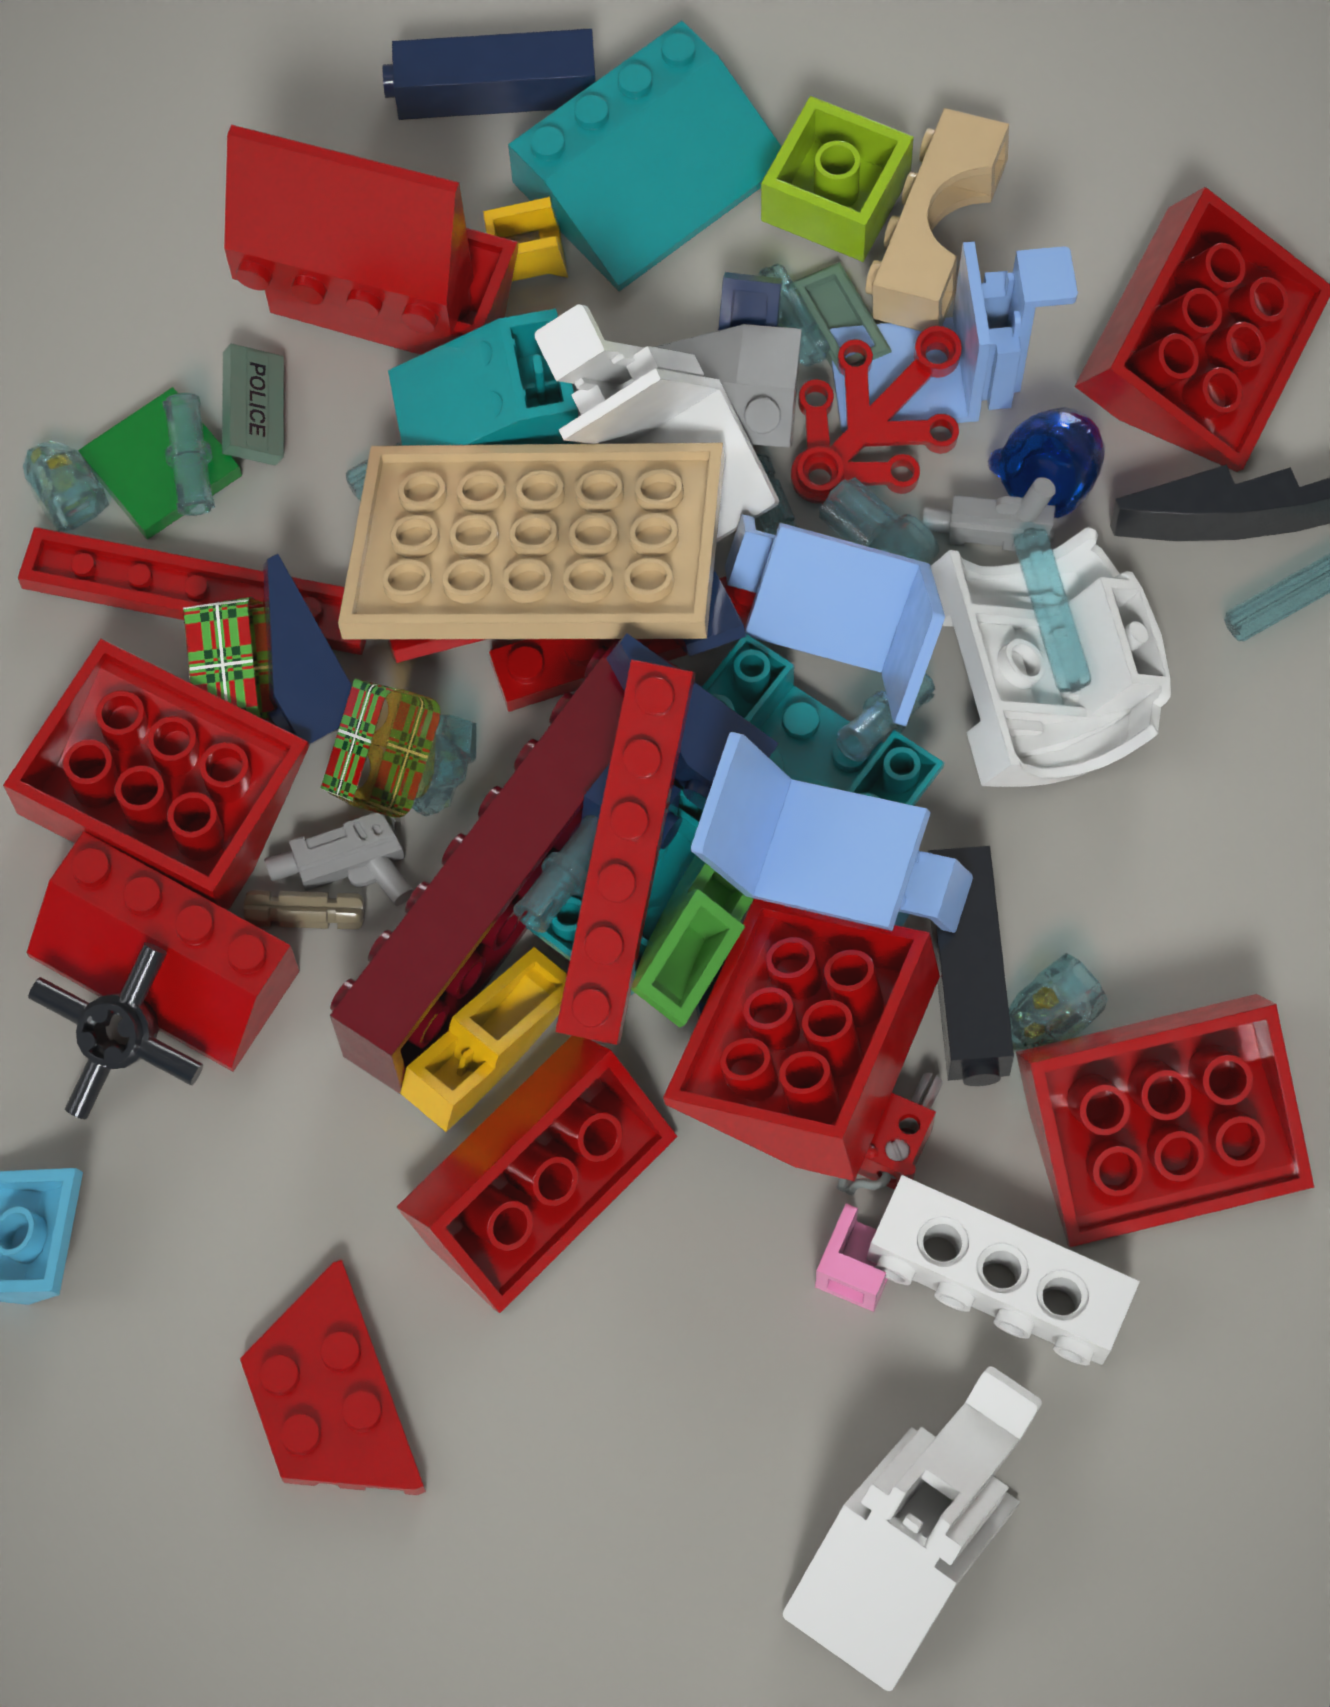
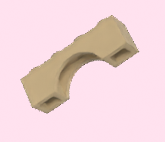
(958, 169)

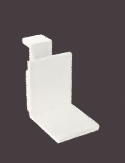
(653, 398)
(913, 1533)

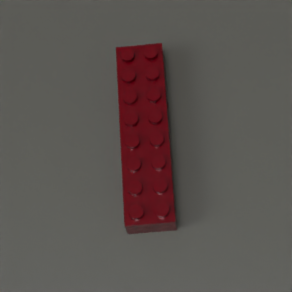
(465, 917)

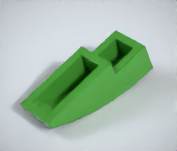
(690, 942)

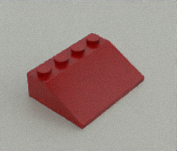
(345, 231)
(1205, 332)
(158, 773)
(806, 1035)
(1166, 1118)

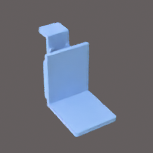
(994, 335)
(840, 603)
(823, 846)

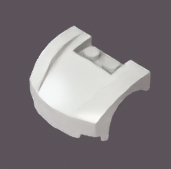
(1027, 725)

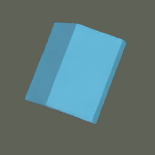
(35, 1231)

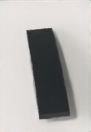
(1215, 508)

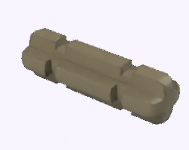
(304, 909)

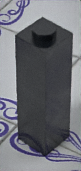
(973, 980)

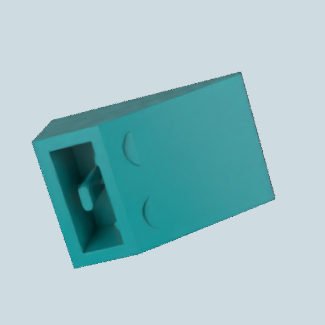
(484, 389)

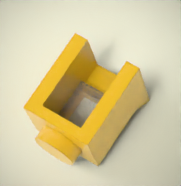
(537, 234)

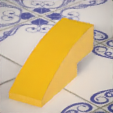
(485, 1040)

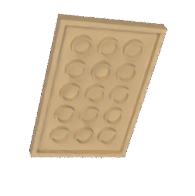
(535, 542)

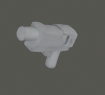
(995, 520)
(357, 850)

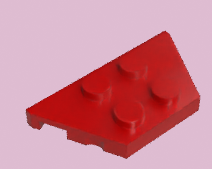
(328, 1395)

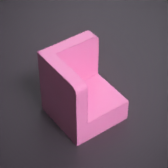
(844, 1263)

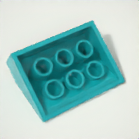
(646, 155)

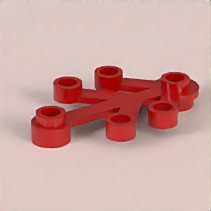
(871, 423)

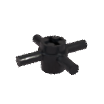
(138, 1024)

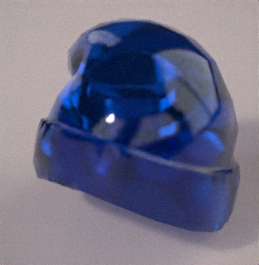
(1055, 446)

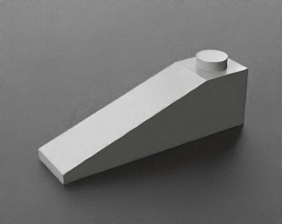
(757, 373)

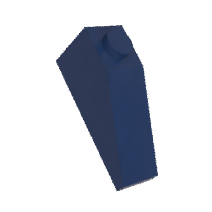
(302, 669)
(705, 727)

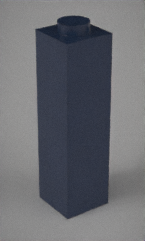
(489, 73)

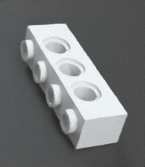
(1038, 1265)

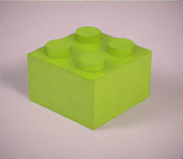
(836, 178)

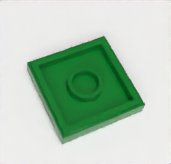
(134, 467)

